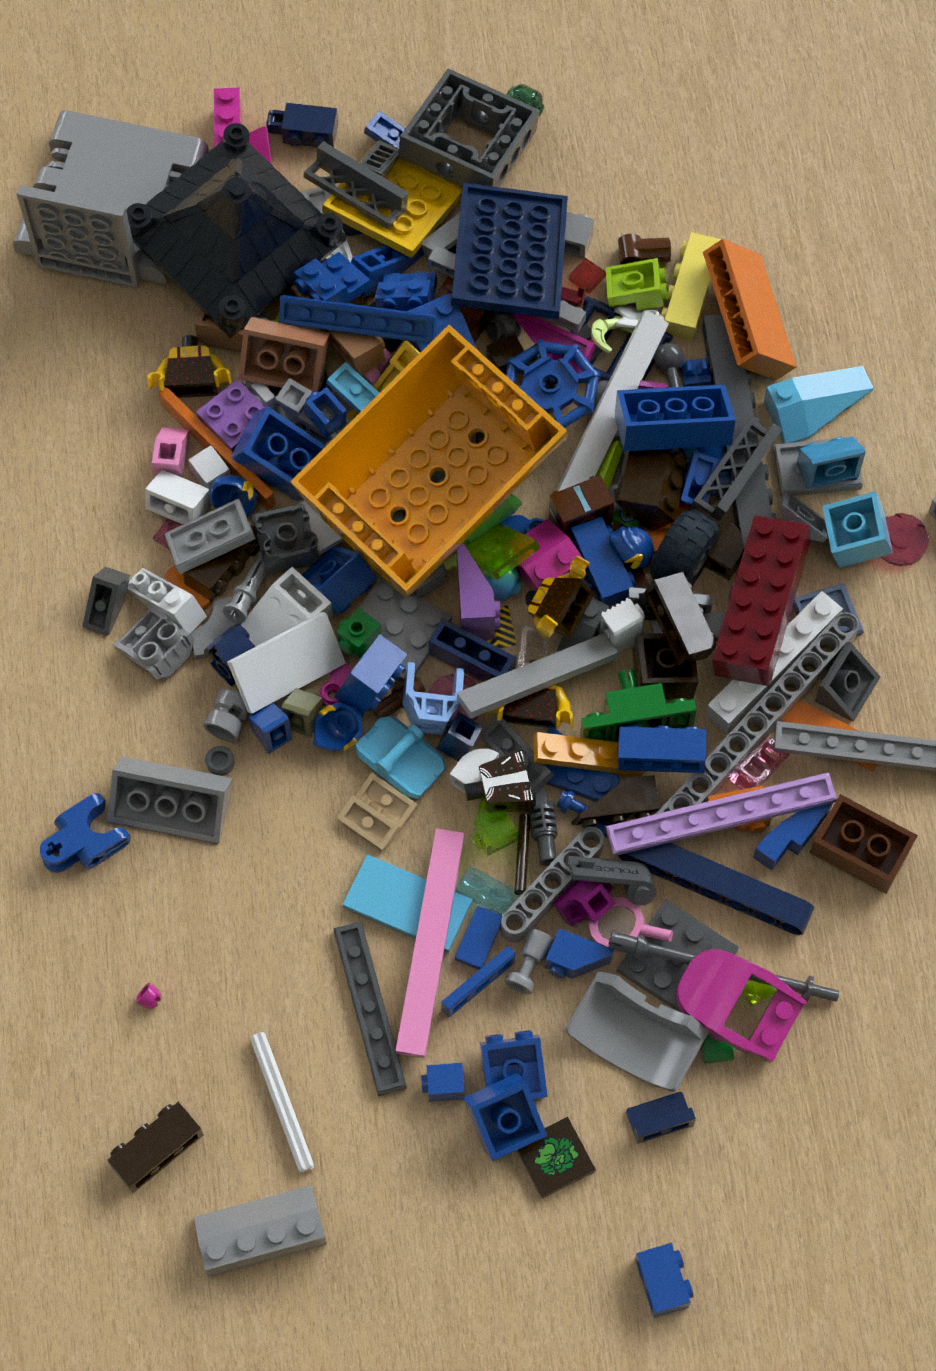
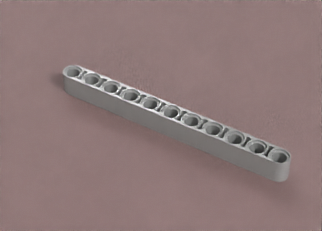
(763, 717)

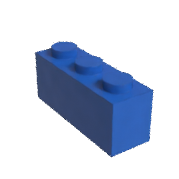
(606, 567)
(662, 749)

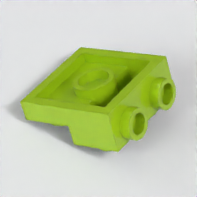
(637, 282)

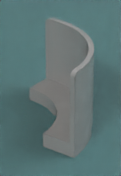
(634, 1034)

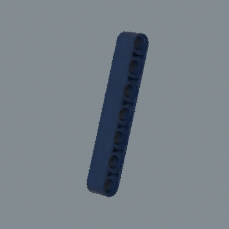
(725, 886)

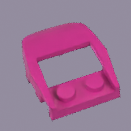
(713, 987)

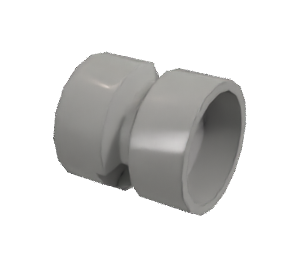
(227, 717)

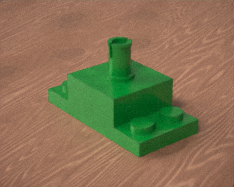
(636, 706)

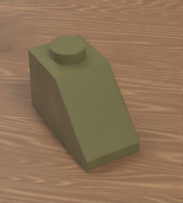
(302, 710)

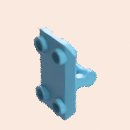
(401, 756)

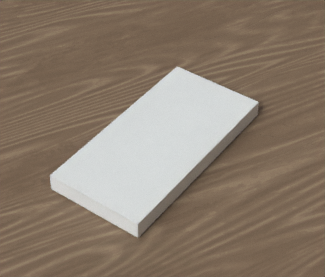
(286, 662)

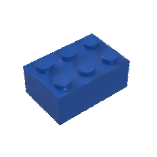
(276, 450)

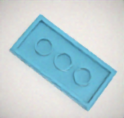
(396, 899)

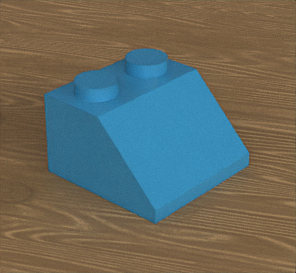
(830, 461)

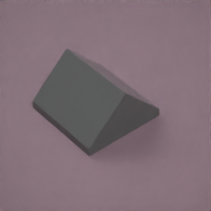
(847, 683)

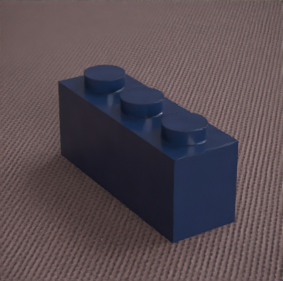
(469, 652)

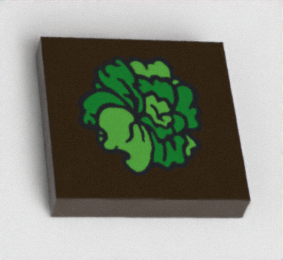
(556, 1159)

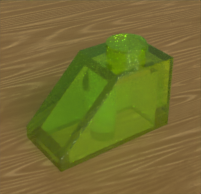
(493, 830)

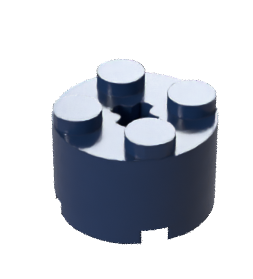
(226, 647)

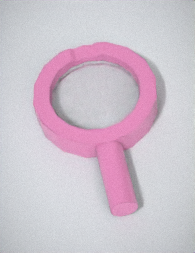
(625, 919)

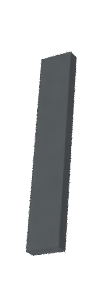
(369, 1009)

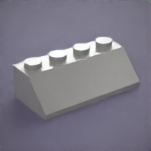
(169, 799)
(259, 1231)

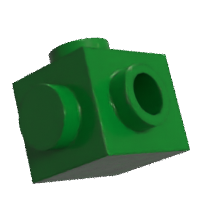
(357, 633)

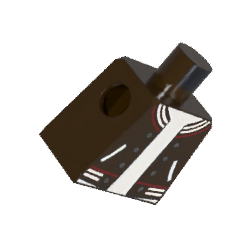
(503, 785)

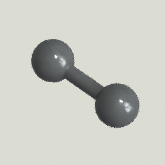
(669, 360)

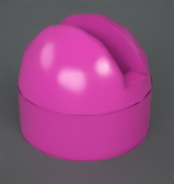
(148, 996)

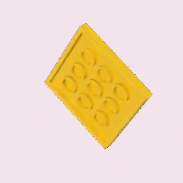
(427, 206)

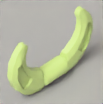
(601, 327)

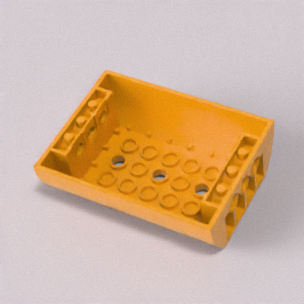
(410, 433)

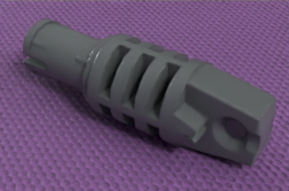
(544, 827)

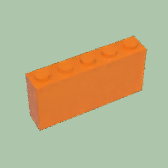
(749, 309)

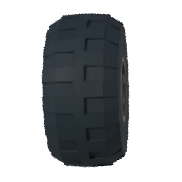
(686, 546)

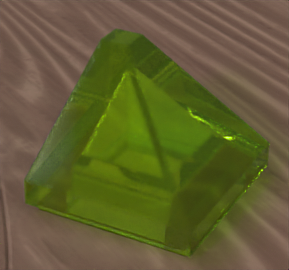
(757, 992)

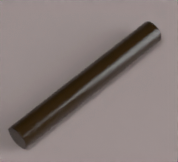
(522, 854)

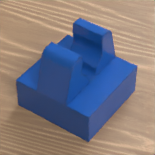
(695, 373)

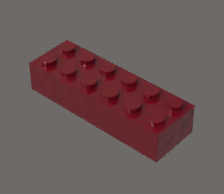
(761, 600)

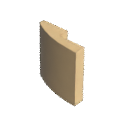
(377, 811)

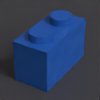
(663, 1279)

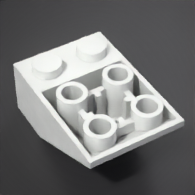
(285, 606)

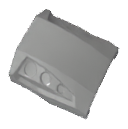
(156, 644)

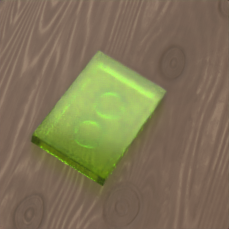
(501, 550)

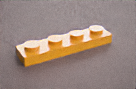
(578, 753)

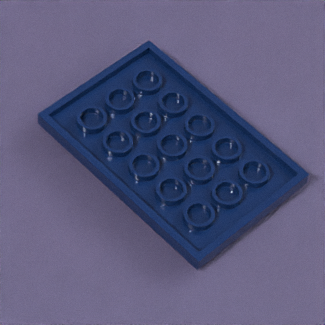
(510, 251)

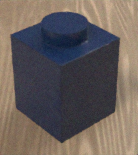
(459, 736)

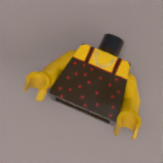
(190, 371)
(560, 601)
(538, 709)

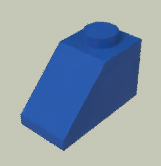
(271, 727)
(575, 955)

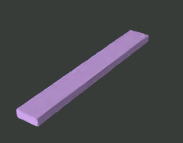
(720, 814)

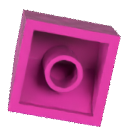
(551, 559)

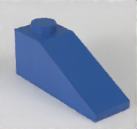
(383, 262)

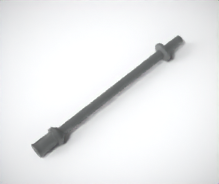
(639, 947)

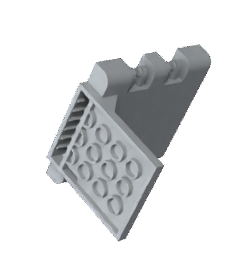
(78, 207)

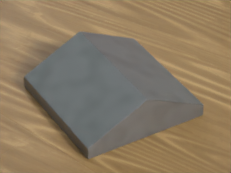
(798, 512)

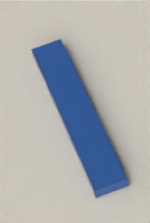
(358, 319)

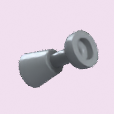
(534, 950)

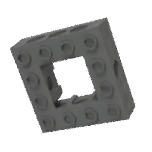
(459, 96)

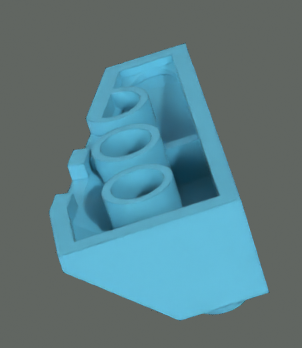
(813, 400)

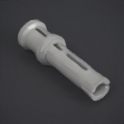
(245, 594)

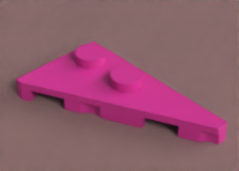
(540, 329)

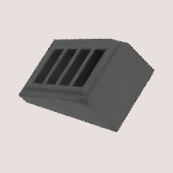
(386, 165)

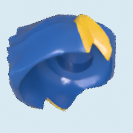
(230, 488)
(633, 546)
(337, 727)

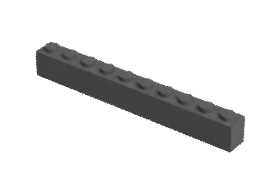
(723, 369)

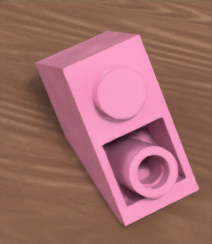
(170, 450)

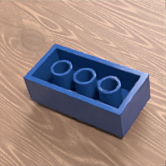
(674, 418)

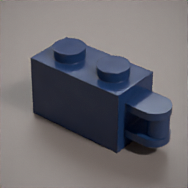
(304, 124)

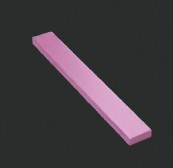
(430, 943)

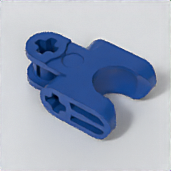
(77, 841)

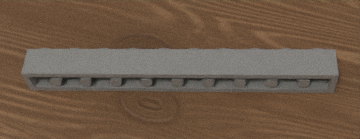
(569, 317)

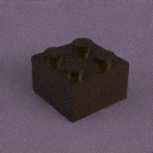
(656, 665)

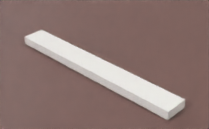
(626, 376)

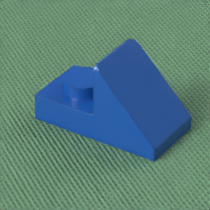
(698, 472)

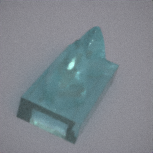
(486, 891)

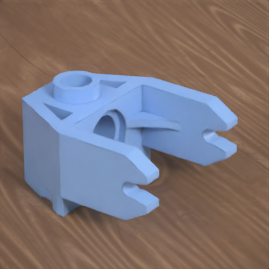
(430, 711)

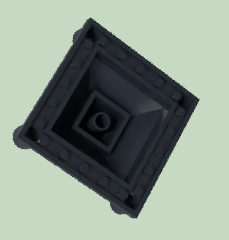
(233, 231)

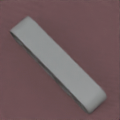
(541, 893)

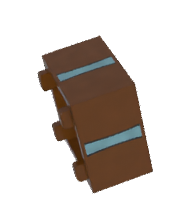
(581, 504)

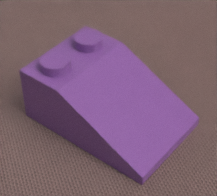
(476, 598)

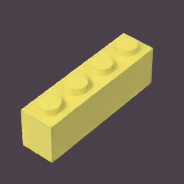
(690, 289)

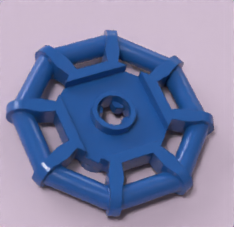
(559, 371)

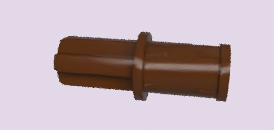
(394, 700)

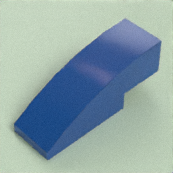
(790, 835)

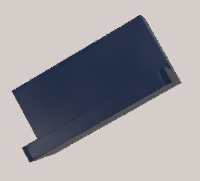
(660, 1117)

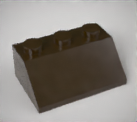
(652, 485)

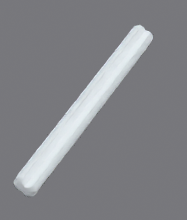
(282, 1102)

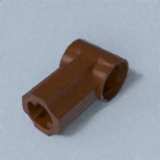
(635, 249)

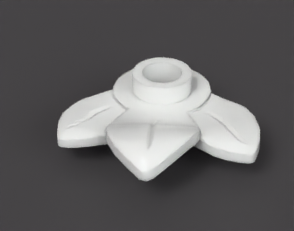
(631, 315)

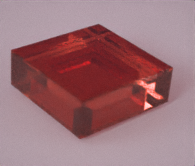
(587, 275)

